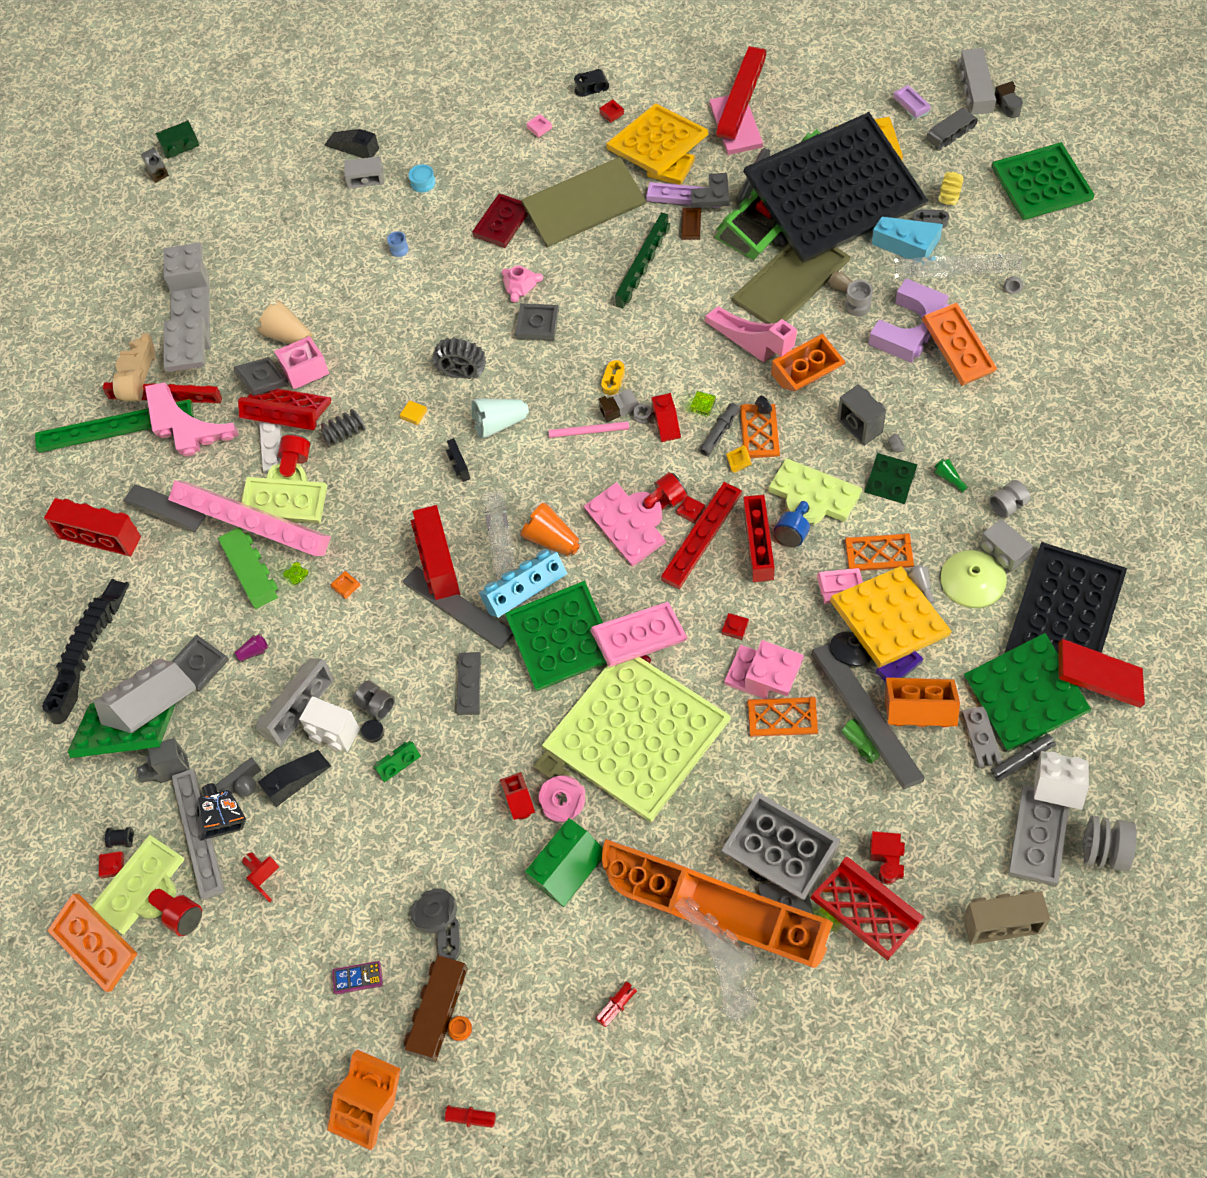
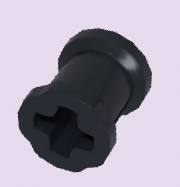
(119, 837)

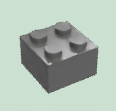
(861, 414)

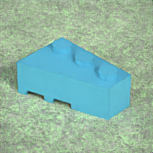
(906, 237)

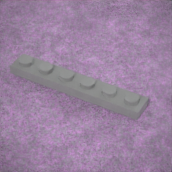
(202, 852)

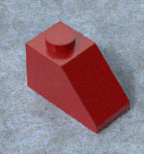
(666, 417)
(517, 796)

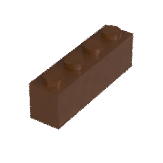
(436, 1008)

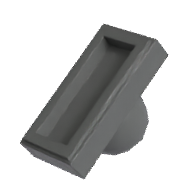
(241, 779)

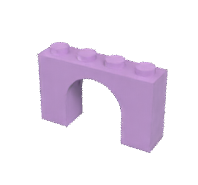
(908, 342)

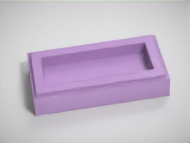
(911, 101)

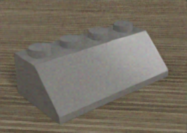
(143, 696)
(286, 710)

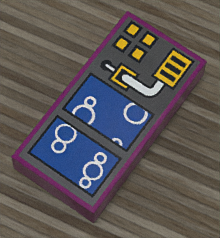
(357, 977)

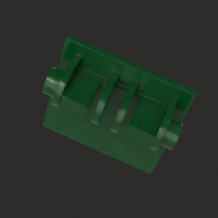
(891, 478)

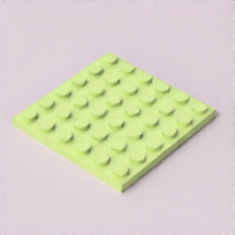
(637, 735)

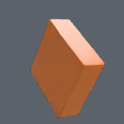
(345, 585)

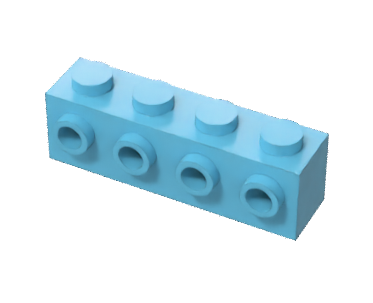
(522, 583)

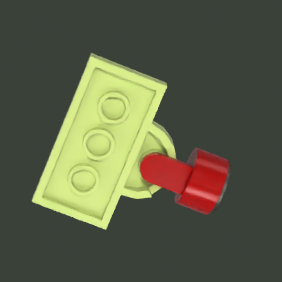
(287, 487)
(147, 891)

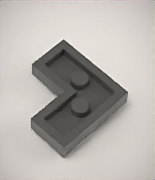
(715, 195)

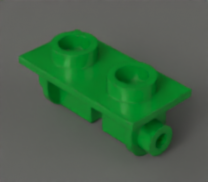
(402, 757)

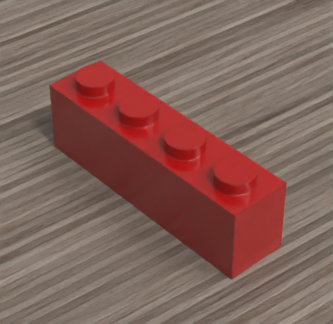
(758, 538)

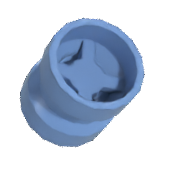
(397, 244)

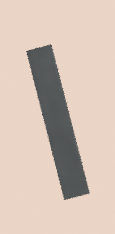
(462, 611)

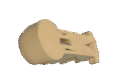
(133, 369)

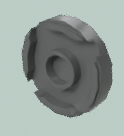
(434, 910)

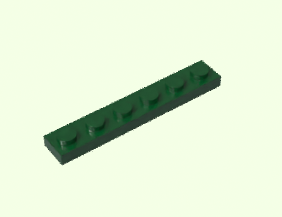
(641, 262)

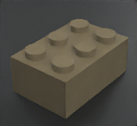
(1006, 917)

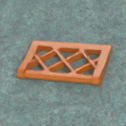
(761, 451)
(870, 565)
(772, 731)

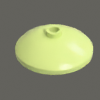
(971, 588)

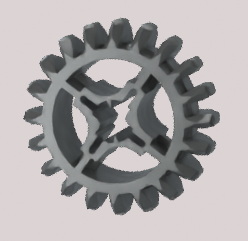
(459, 358)

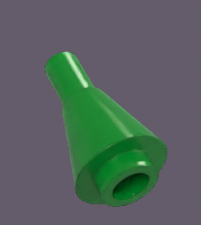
(948, 472)

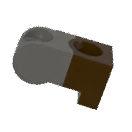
(1008, 100)
(153, 164)

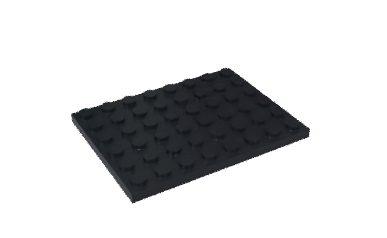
(835, 186)

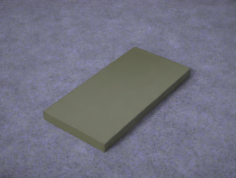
(583, 201)
(787, 284)

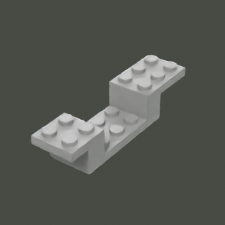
(189, 328)

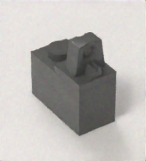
(164, 762)

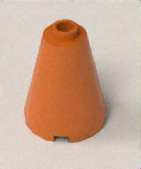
(550, 531)

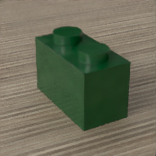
(177, 139)

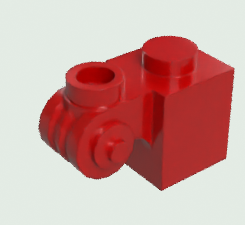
(887, 848)

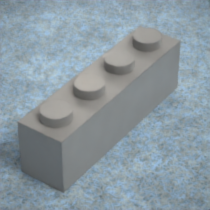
(976, 81)

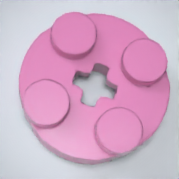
(550, 803)

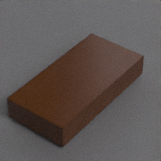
(691, 223)

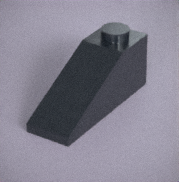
(354, 142)
(293, 776)

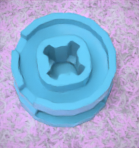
(422, 178)

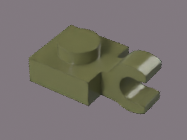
(550, 766)

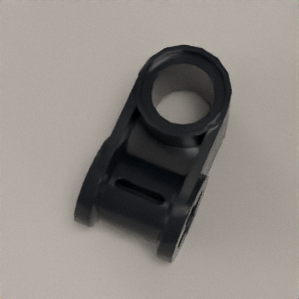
(592, 82)

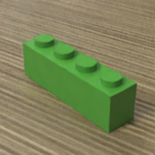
(248, 568)

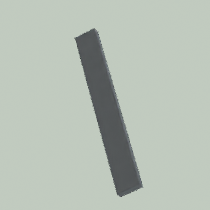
(869, 718)

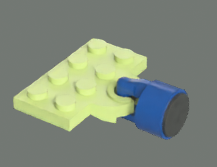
(809, 498)

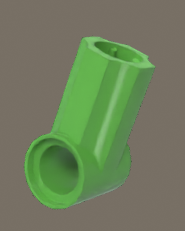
(857, 736)

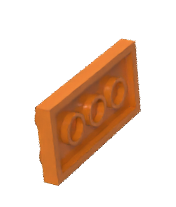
(959, 344)
(92, 942)

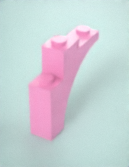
(187, 431)

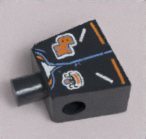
(218, 813)

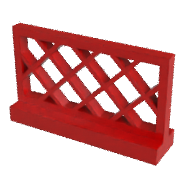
(285, 414)
(877, 897)

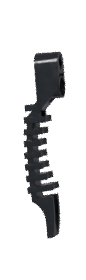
(65, 689)

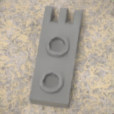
(981, 736)

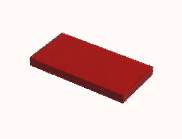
(1101, 673)

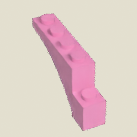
(756, 338)

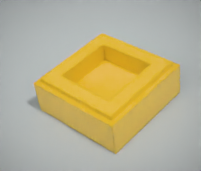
(413, 412)
(739, 459)

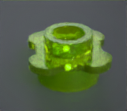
(296, 578)

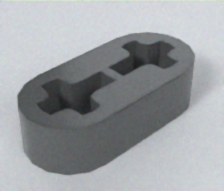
(932, 216)
(455, 939)

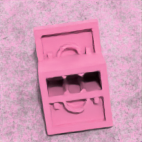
(764, 669)

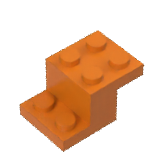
(363, 1099)

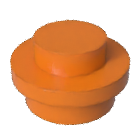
(459, 1028)

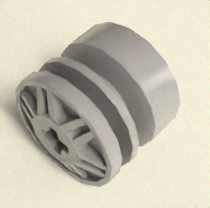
(1103, 843)

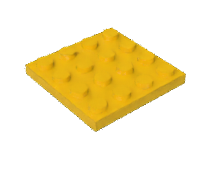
(657, 139)
(890, 616)

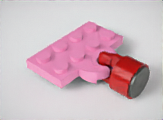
(633, 518)

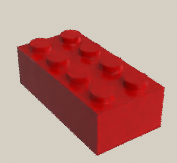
(92, 526)
(434, 552)

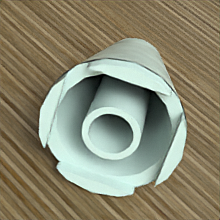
(497, 414)

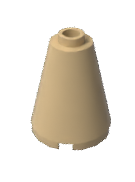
(282, 324)

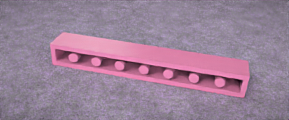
(249, 518)

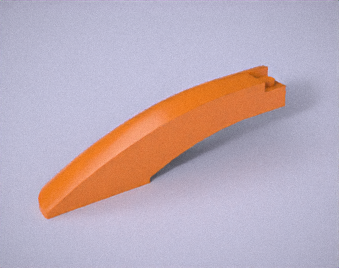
(746, 914)

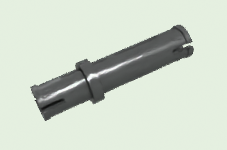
(723, 423)
(1029, 753)

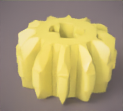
(950, 188)

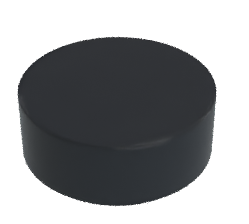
(372, 731)

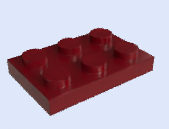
(501, 221)

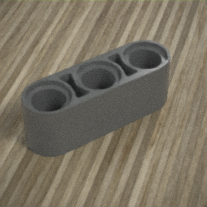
(951, 128)

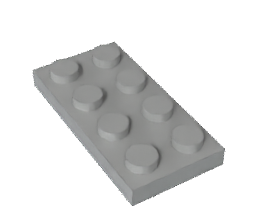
(1038, 839)

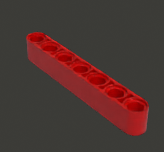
(741, 93)

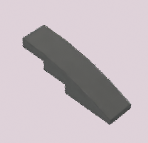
(159, 506)

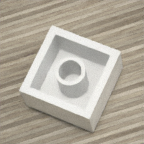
(329, 724)
(1061, 780)

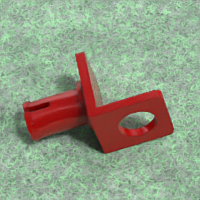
(260, 871)

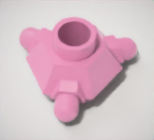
(519, 281)

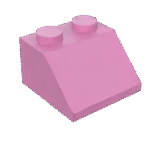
(301, 362)

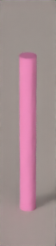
(589, 429)

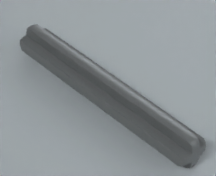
(747, 188)

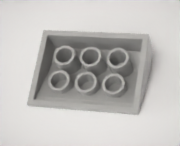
(781, 846)

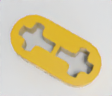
(616, 378)

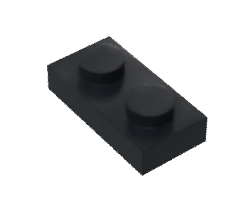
(460, 466)

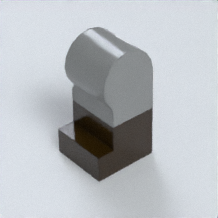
(617, 405)

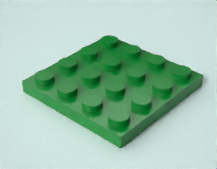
(1042, 181)
(557, 635)
(1025, 693)
(97, 739)

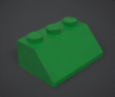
(565, 862)

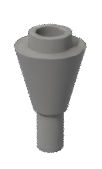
(920, 577)

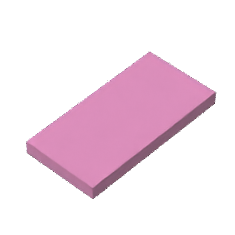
(748, 134)
(638, 634)

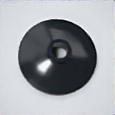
(848, 649)

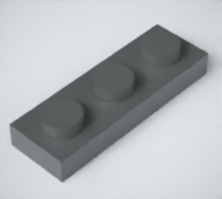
(469, 683)

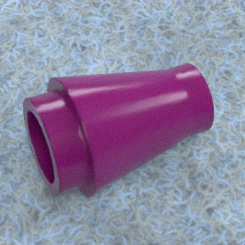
(252, 647)

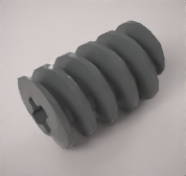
(341, 427)

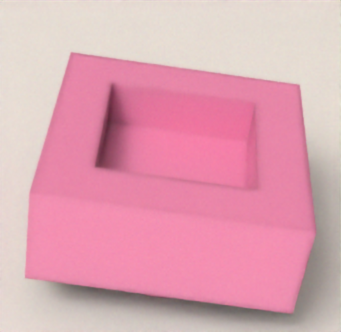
(539, 125)

